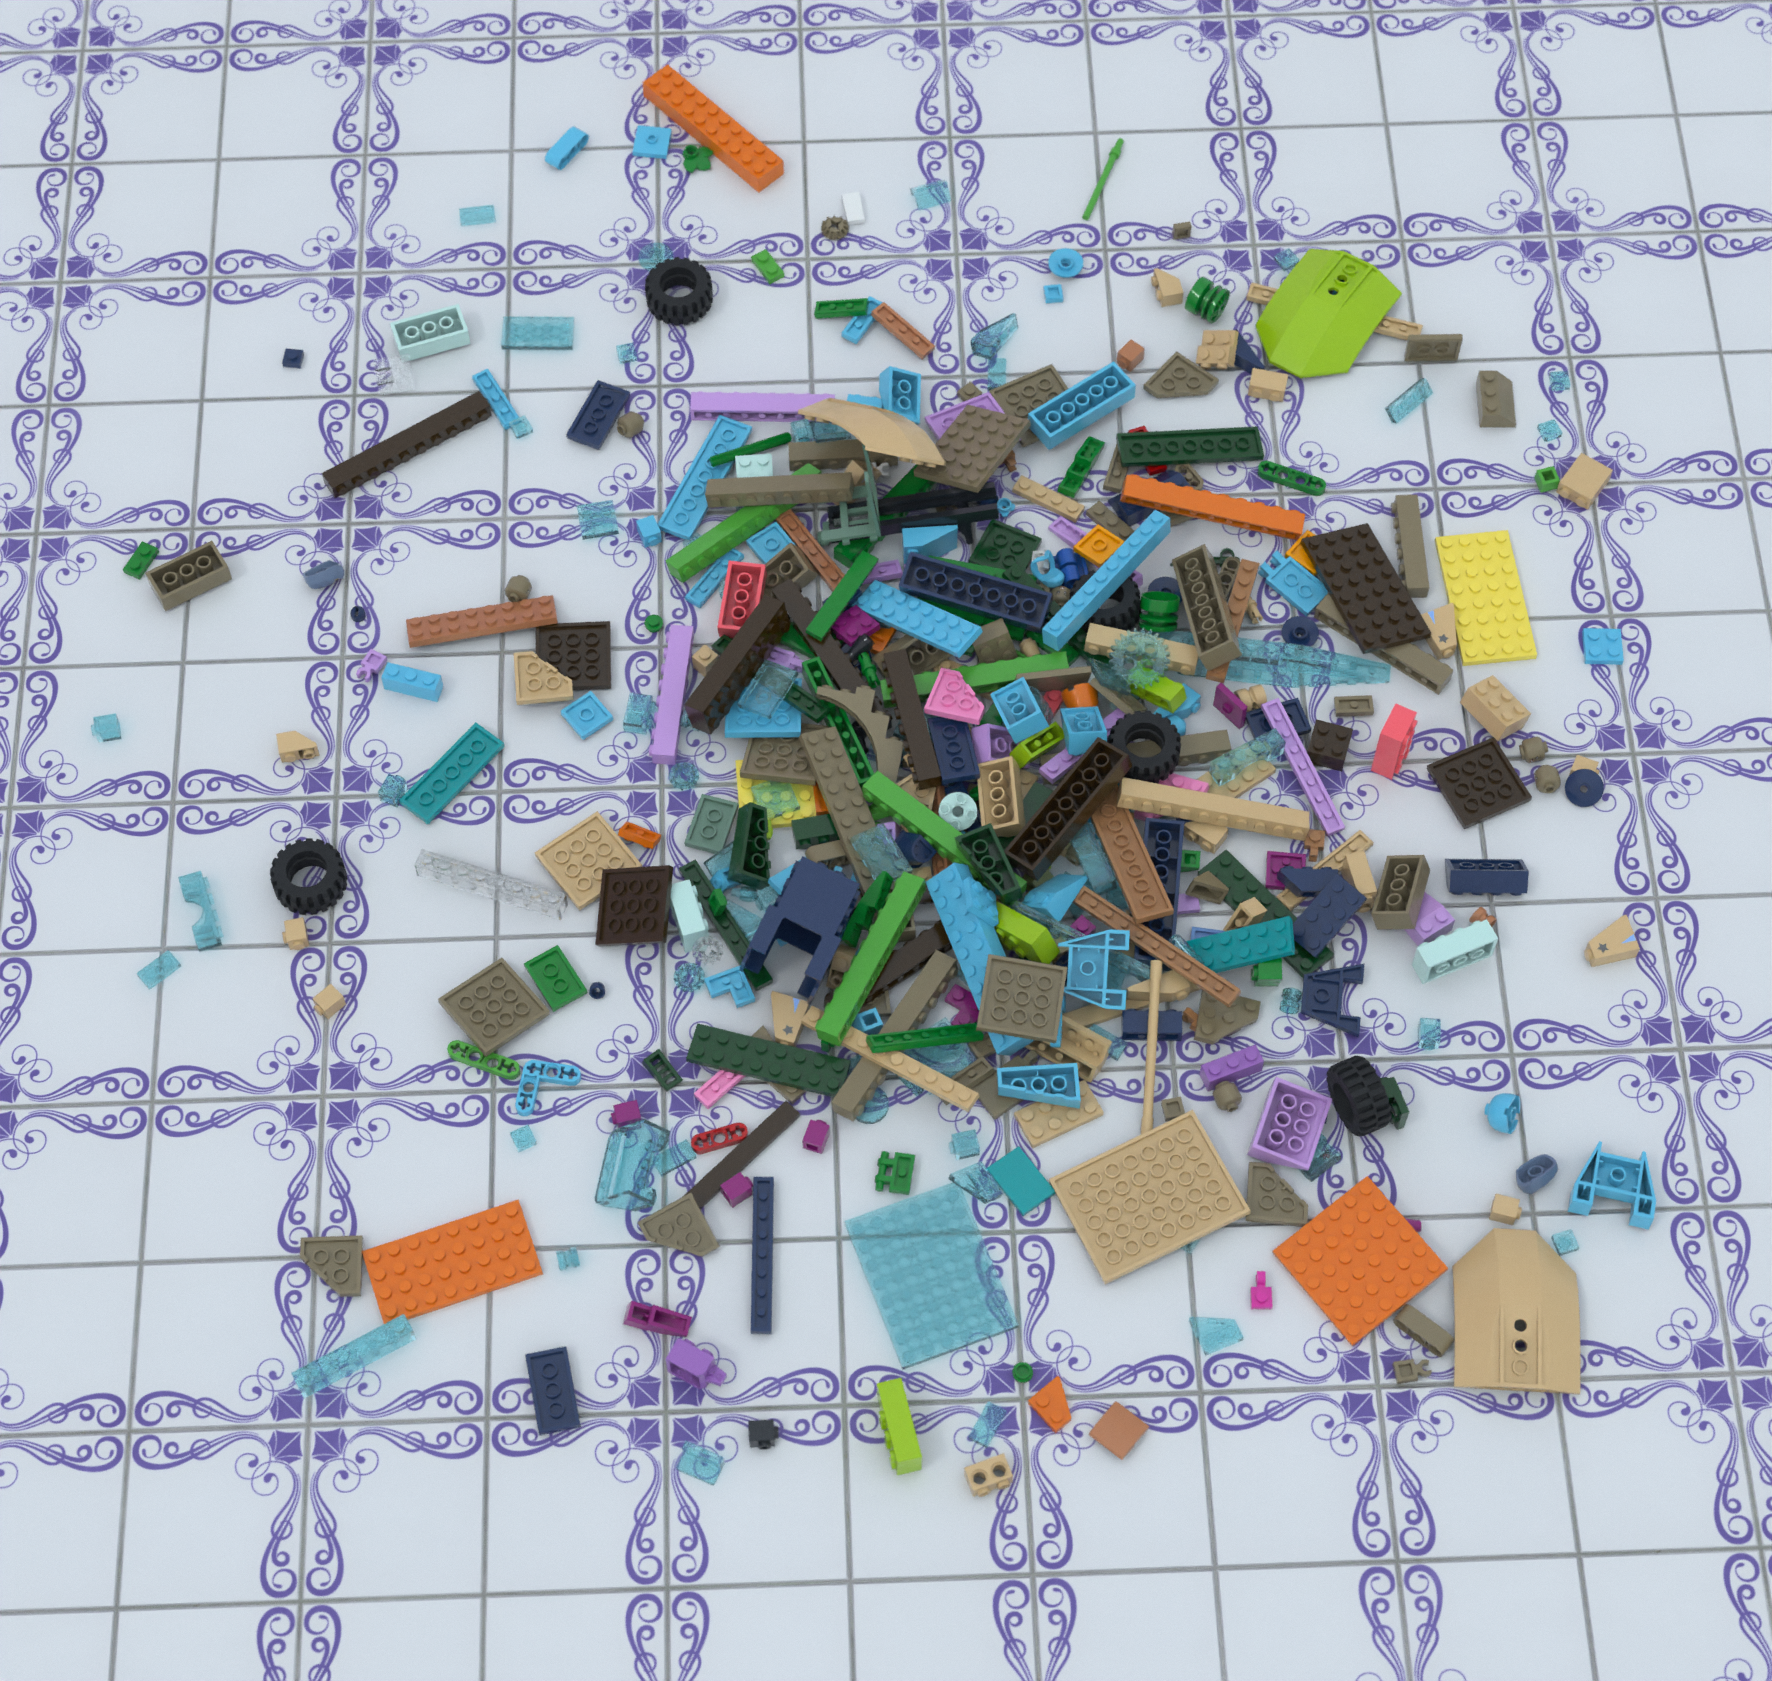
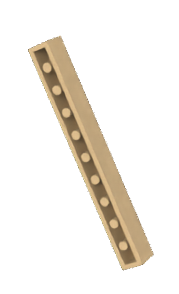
(1213, 809)

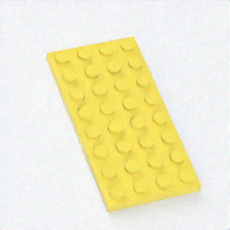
(1486, 598)

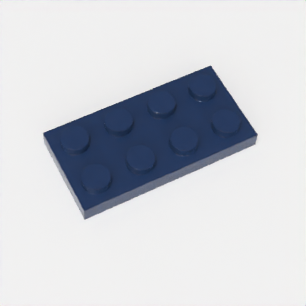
(598, 415)
(953, 750)
(1327, 915)
(552, 1390)

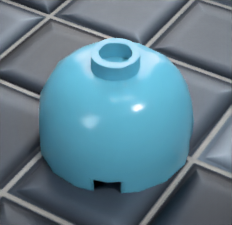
(1502, 1112)

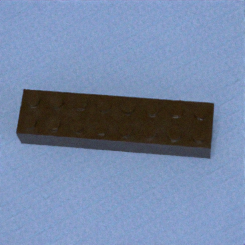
(737, 665)
(1068, 808)

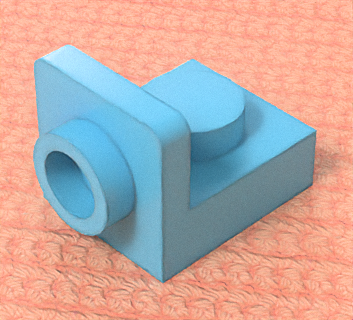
(721, 880)

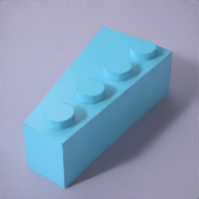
(1041, 1083)

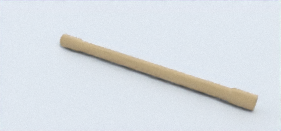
(1155, 978)

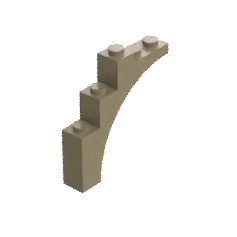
(859, 706)

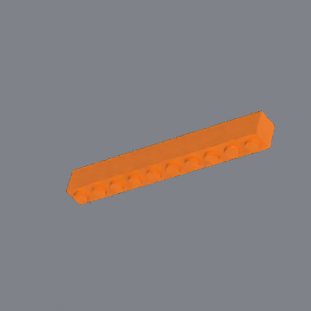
(1212, 507)

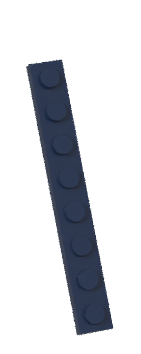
(762, 1255)

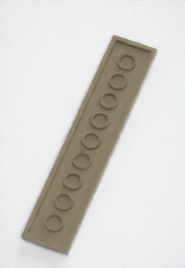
(841, 794)

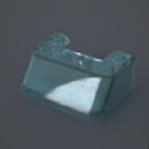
(628, 1165)

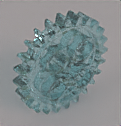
(1141, 642)

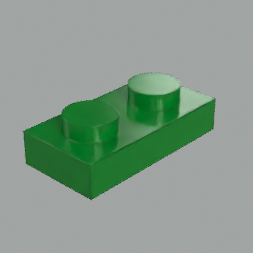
(140, 560)

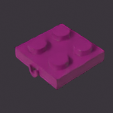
(854, 623)

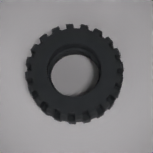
(679, 273)
(1123, 615)
(1153, 728)
(303, 855)
(1358, 1095)

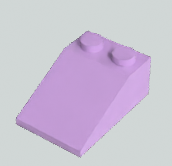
(992, 743)
(1431, 921)

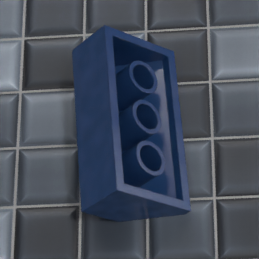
(1133, 514)
(1486, 876)

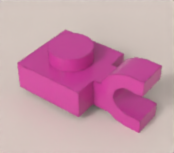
(1260, 1295)

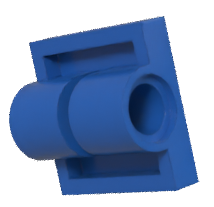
(1071, 565)

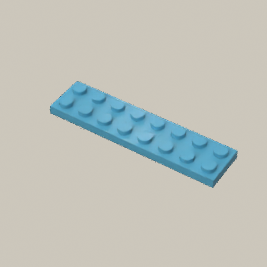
(689, 501)
(918, 618)

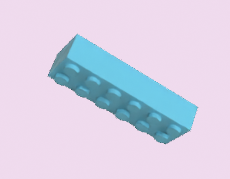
(1081, 405)

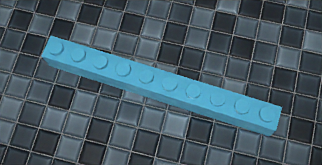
(1106, 580)

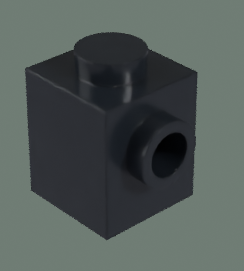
(762, 1434)

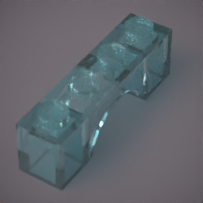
(1233, 762)
(195, 891)

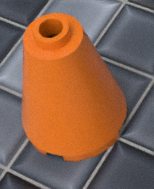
(1081, 696)

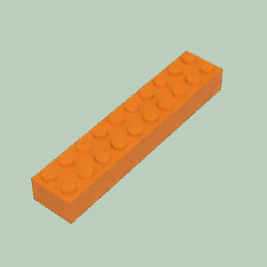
(713, 128)

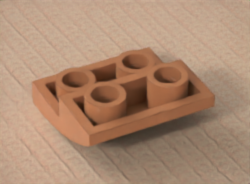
(1118, 1430)

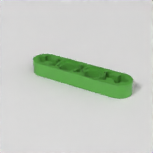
(482, 1062)

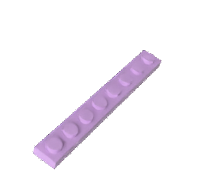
(1303, 768)

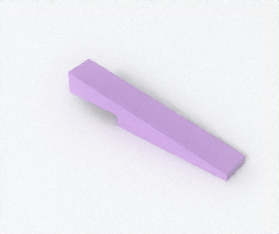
(1072, 535)

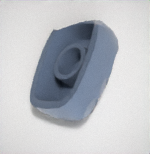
(323, 574)
(1536, 1173)

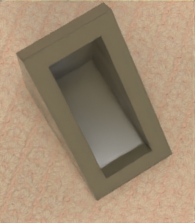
(1207, 888)

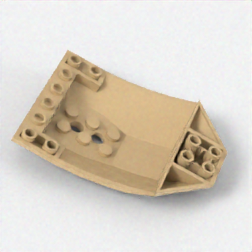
(878, 430)
(1509, 1280)

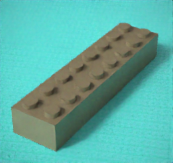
(1206, 607)

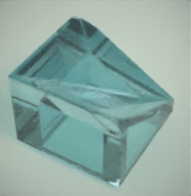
(1117, 898)

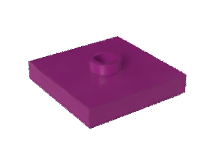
(1230, 705)

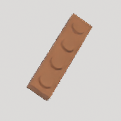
(903, 330)

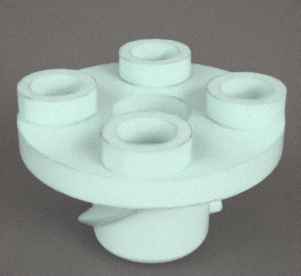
(958, 810)

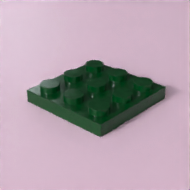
(1003, 546)

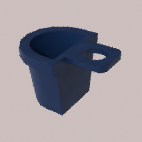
(914, 848)

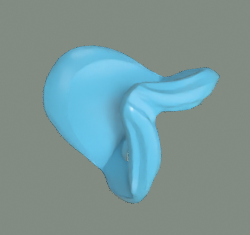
(1054, 577)

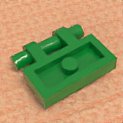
(901, 1173)

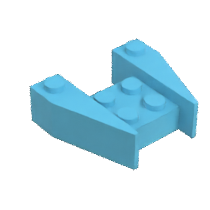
(1090, 966)
(1619, 1180)

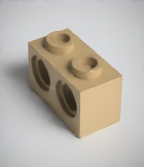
(986, 1470)

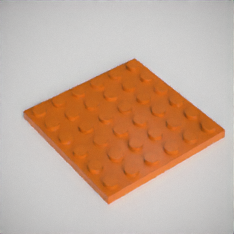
(1360, 1260)

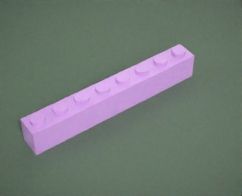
(752, 406)
(673, 693)

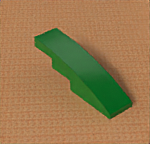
(1081, 467)
(870, 903)

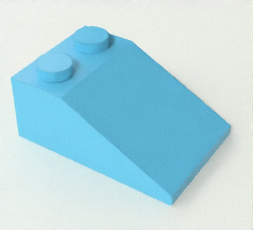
(901, 392)
(929, 540)
(1019, 710)
(1081, 728)
(1055, 895)

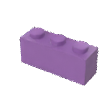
(1231, 1067)

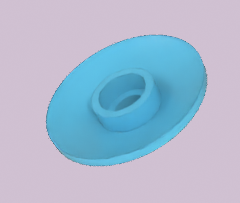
(1065, 262)

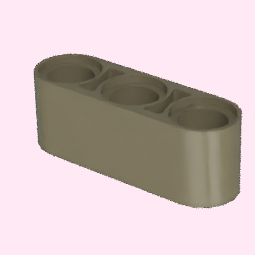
(1229, 575)
(828, 853)
(1423, 1330)

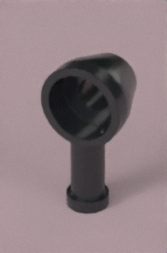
(861, 735)

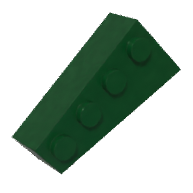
(750, 848)
(988, 858)

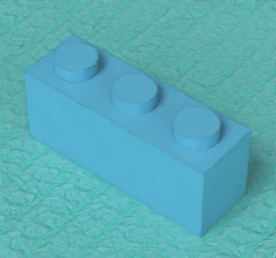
(412, 682)

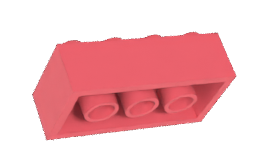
(741, 595)
(1394, 741)

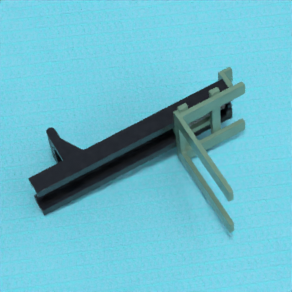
(862, 519)

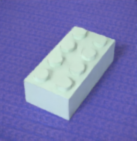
(430, 332)
(1454, 951)

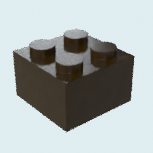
(1329, 745)

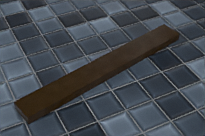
(744, 1153)

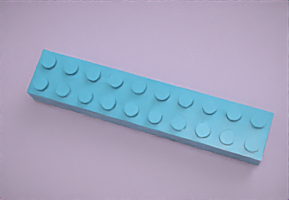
(970, 939)

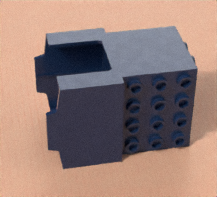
(807, 916)

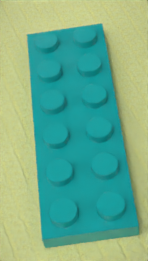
(451, 773)
(1246, 945)

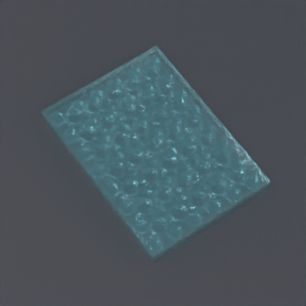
(931, 1275)

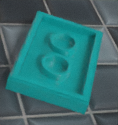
(1021, 1181)

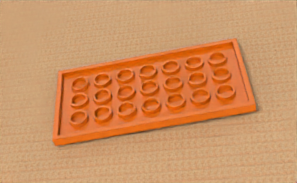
(452, 1262)

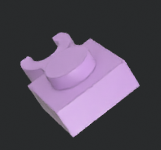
(371, 663)

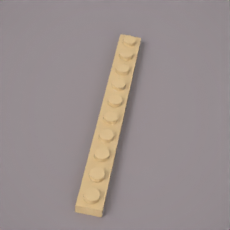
(1388, 326)
(903, 1066)

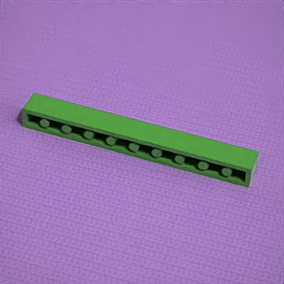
(727, 535)
(985, 676)
(920, 820)
(870, 959)

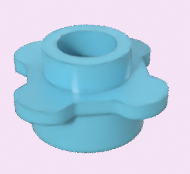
(1004, 502)

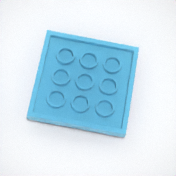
(745, 724)

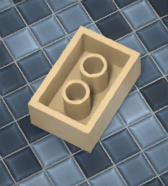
(1495, 708)

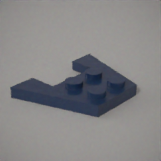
(1323, 997)

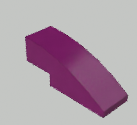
(656, 1319)

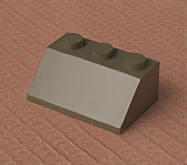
(1495, 400)

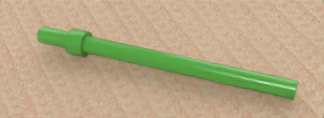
(1114, 154)

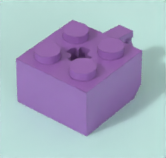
(693, 1365)

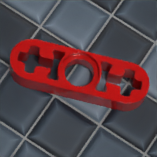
(735, 1139)

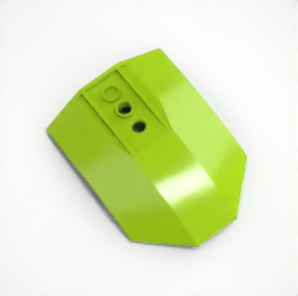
(1321, 332)

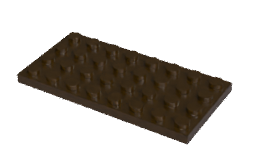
(1365, 588)

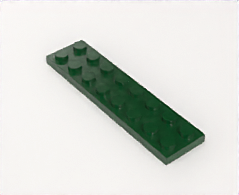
(1189, 446)
(1244, 886)
(768, 1060)

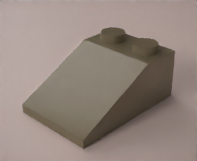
(788, 564)

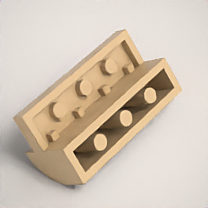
(1077, 1046)

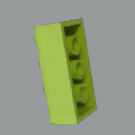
(1024, 936)
(898, 1427)

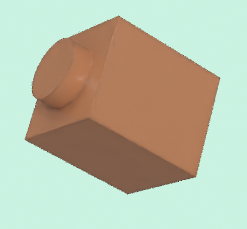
(1130, 355)

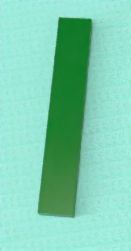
(841, 595)
(924, 1038)

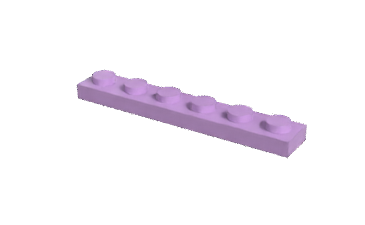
(1063, 762)

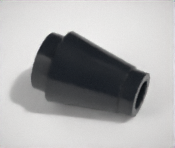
(861, 645)

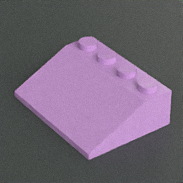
(1289, 1125)

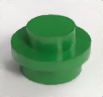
(653, 623)
(1022, 1372)

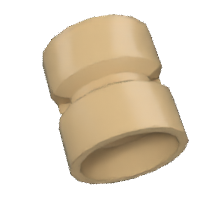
(1253, 697)

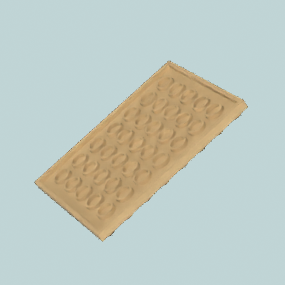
(1149, 1196)

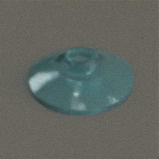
(653, 254)

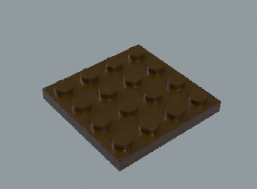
(578, 652)
(1479, 783)
(634, 906)

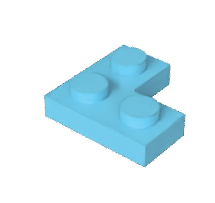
(733, 982)

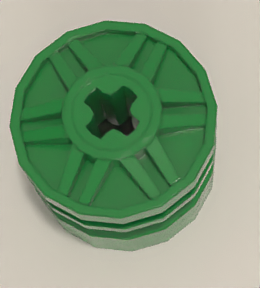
(1207, 299)
(1159, 611)

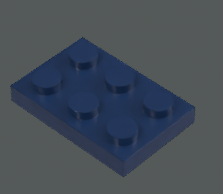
(1259, 725)

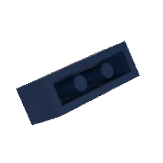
(1135, 1025)

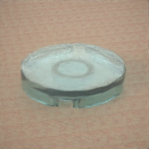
(875, 1109)

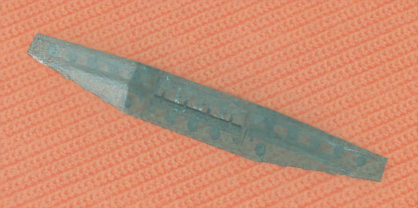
(1290, 664)

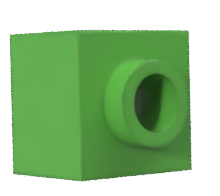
(1547, 479)

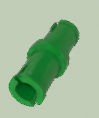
(868, 670)

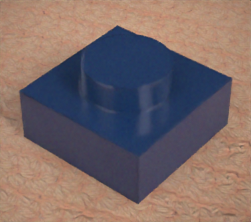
(293, 358)

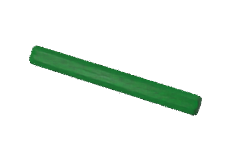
(750, 449)

